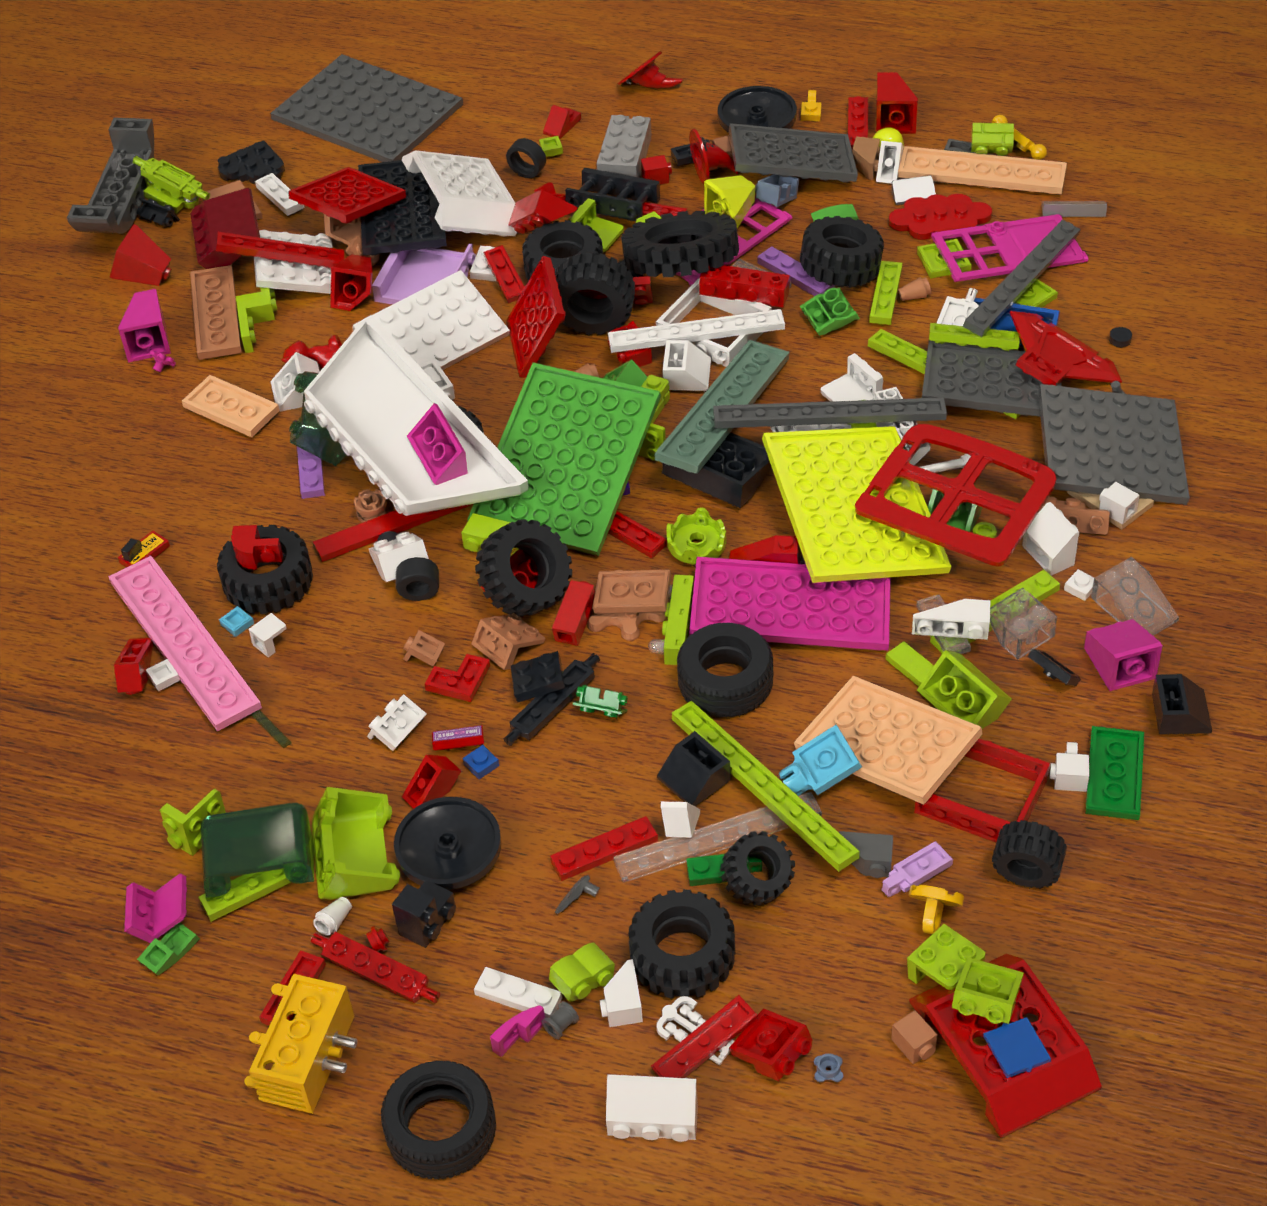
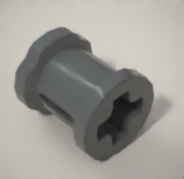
(560, 1020)

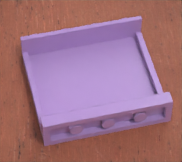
(415, 270)

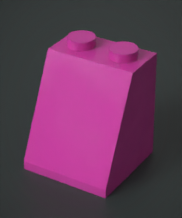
(144, 327)
(1123, 653)

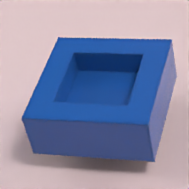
(481, 762)

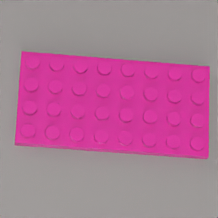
(788, 607)

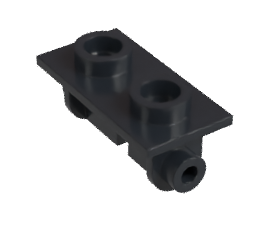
(163, 214)

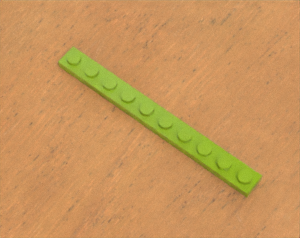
(770, 789)

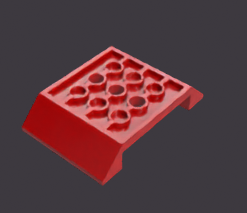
(1025, 1096)

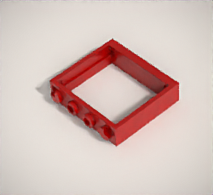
(976, 821)

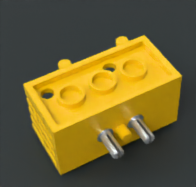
(302, 1048)

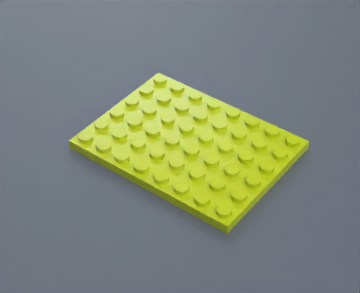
(821, 481)

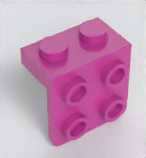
(154, 913)

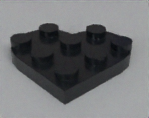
(251, 163)

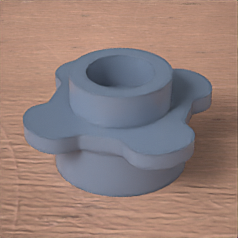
(831, 1061)

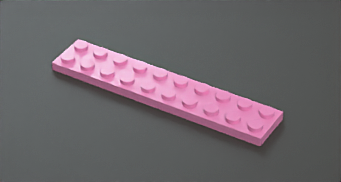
(185, 643)

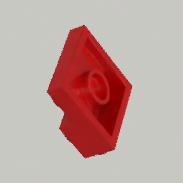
(772, 1044)

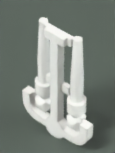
(669, 1013)

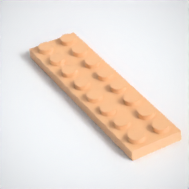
(983, 170)

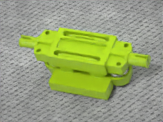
(170, 184)

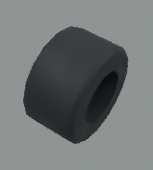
(417, 579)

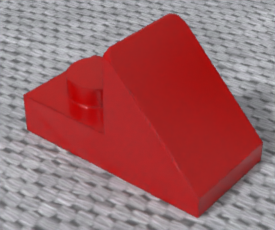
(560, 121)

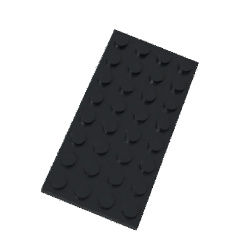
(409, 222)

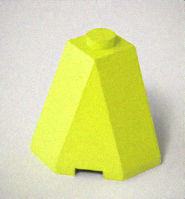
(729, 196)

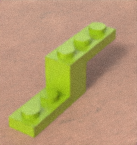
(254, 309)

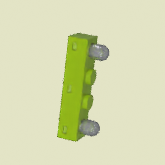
(679, 616)

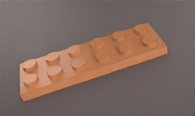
(215, 312)

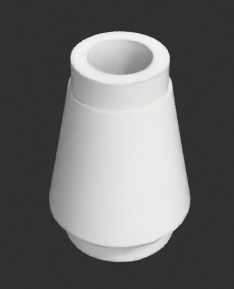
(332, 916)

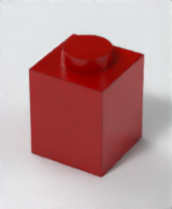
(656, 169)

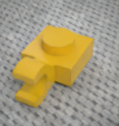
(811, 110)

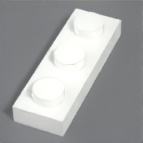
(278, 193)
(516, 992)

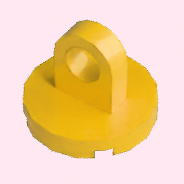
(935, 901)

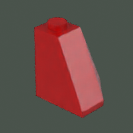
(140, 260)
(350, 282)

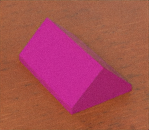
(438, 447)

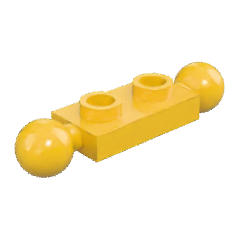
(1038, 151)

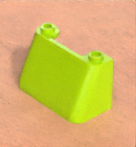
(351, 844)

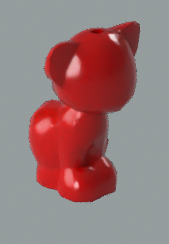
(318, 353)

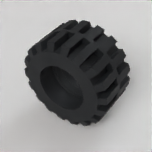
(1029, 854)
(773, 856)

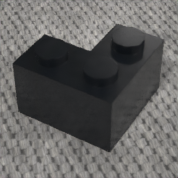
(423, 912)

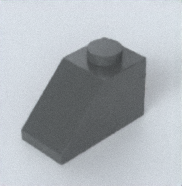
(874, 853)

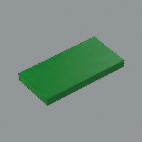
(1115, 773)

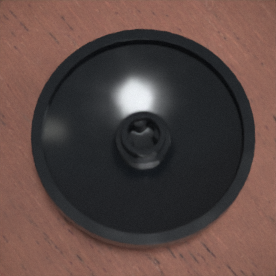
(757, 107)
(447, 842)

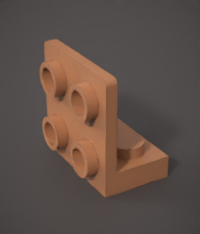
(502, 636)

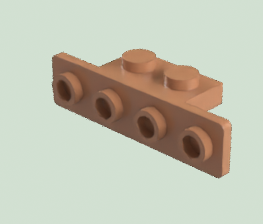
(1085, 520)

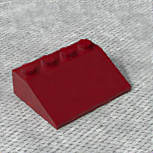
(227, 214)

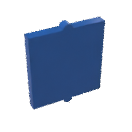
(1017, 1047)

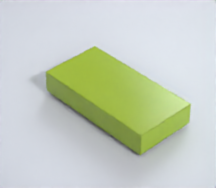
(909, 662)

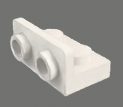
(397, 723)

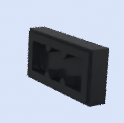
(1054, 668)

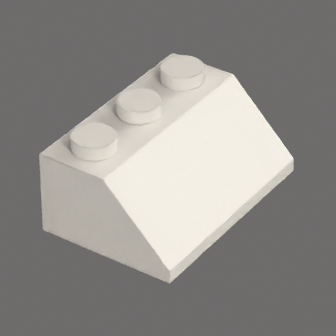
(651, 1107)

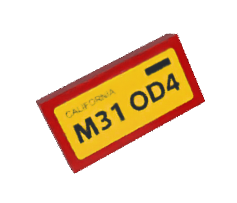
(152, 545)

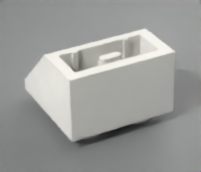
(686, 366)
(1052, 540)
(390, 554)

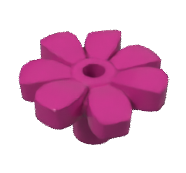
(161, 360)

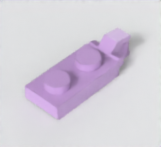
(916, 869)

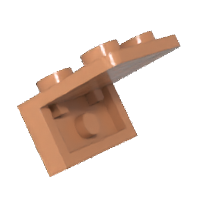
(342, 231)

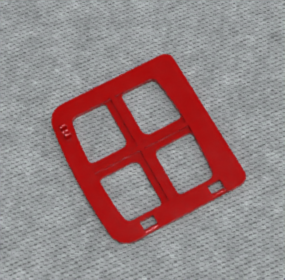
(956, 491)

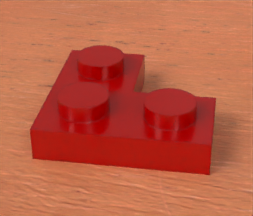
(459, 684)

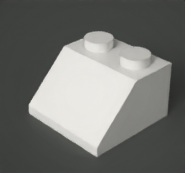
(283, 382)

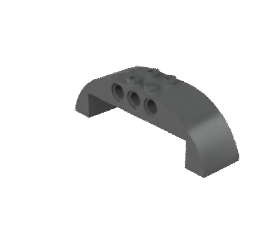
(121, 183)

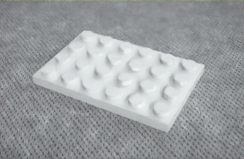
(443, 322)

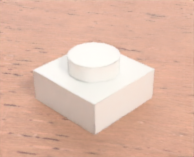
(1080, 585)
(162, 675)

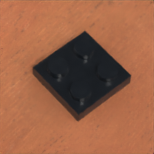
(537, 676)

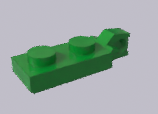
(706, 869)

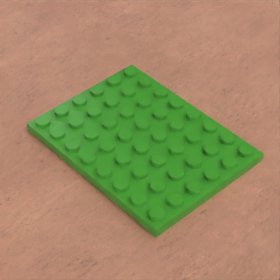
(576, 448)

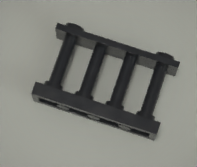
(614, 184)

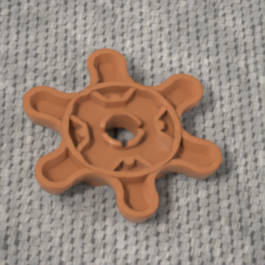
(627, 622)

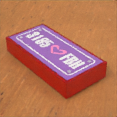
(458, 738)

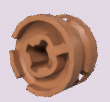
(370, 505)

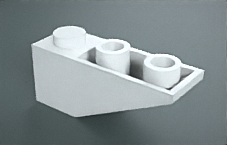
(958, 619)

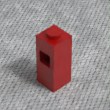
(574, 613)

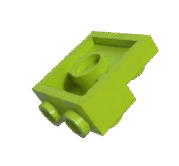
(987, 990)

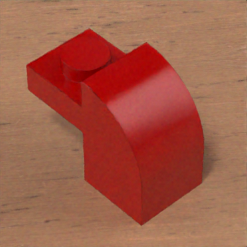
(251, 549)

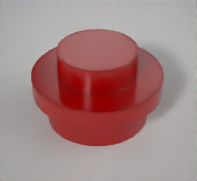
(378, 939)

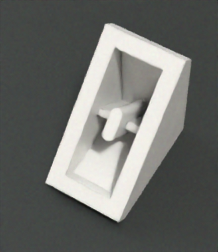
(679, 818)

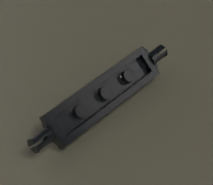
(545, 707)

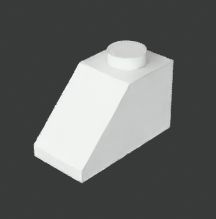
(889, 161)
(622, 998)

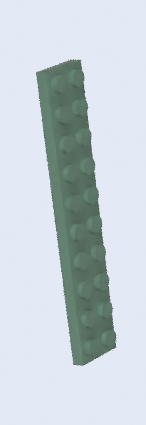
(739, 384)

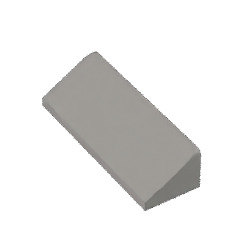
(1075, 208)

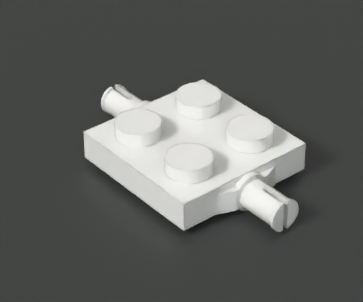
(957, 310)

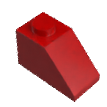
(431, 780)

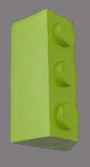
(963, 690)

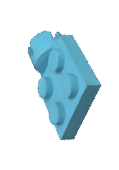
(820, 763)

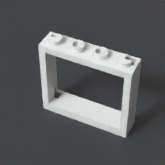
(735, 307)

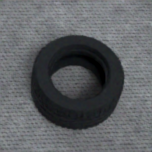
(449, 1155)

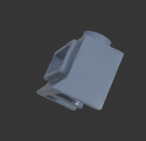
(777, 189)

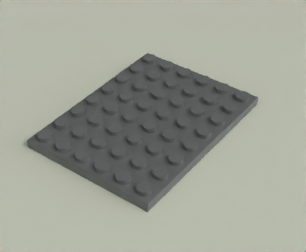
(367, 109)

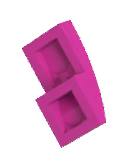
(522, 1025)

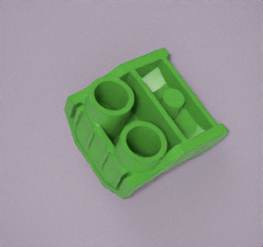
(829, 311)

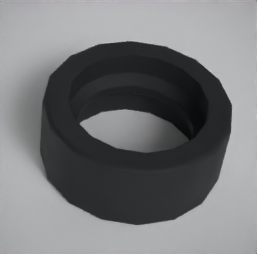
(521, 167)

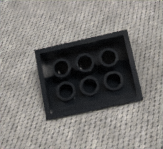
(730, 473)

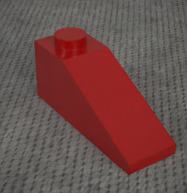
(772, 549)
(132, 665)

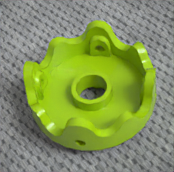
(698, 527)

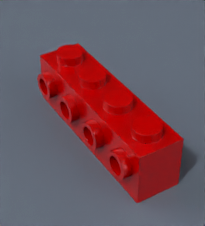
(746, 285)

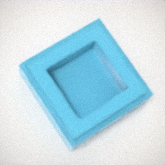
(236, 621)

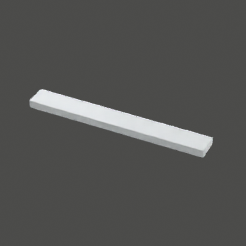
(696, 330)

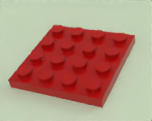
(347, 194)
(535, 316)

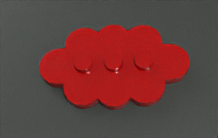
(939, 214)

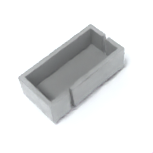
(625, 145)

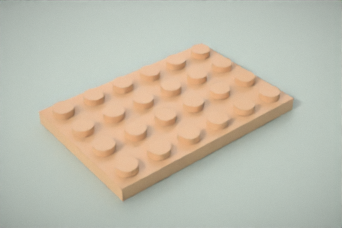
(895, 738)

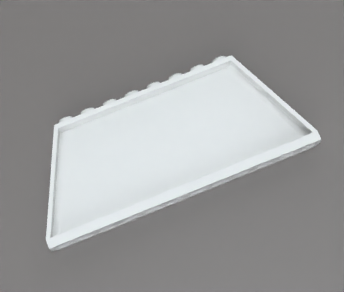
(371, 402)

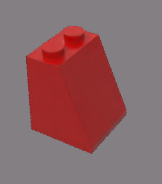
(895, 104)

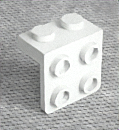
(858, 383)

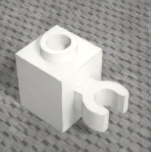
(1070, 770)

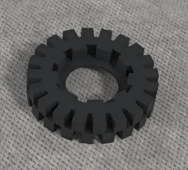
(680, 243)

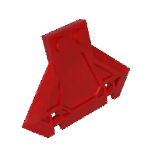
(1057, 355)

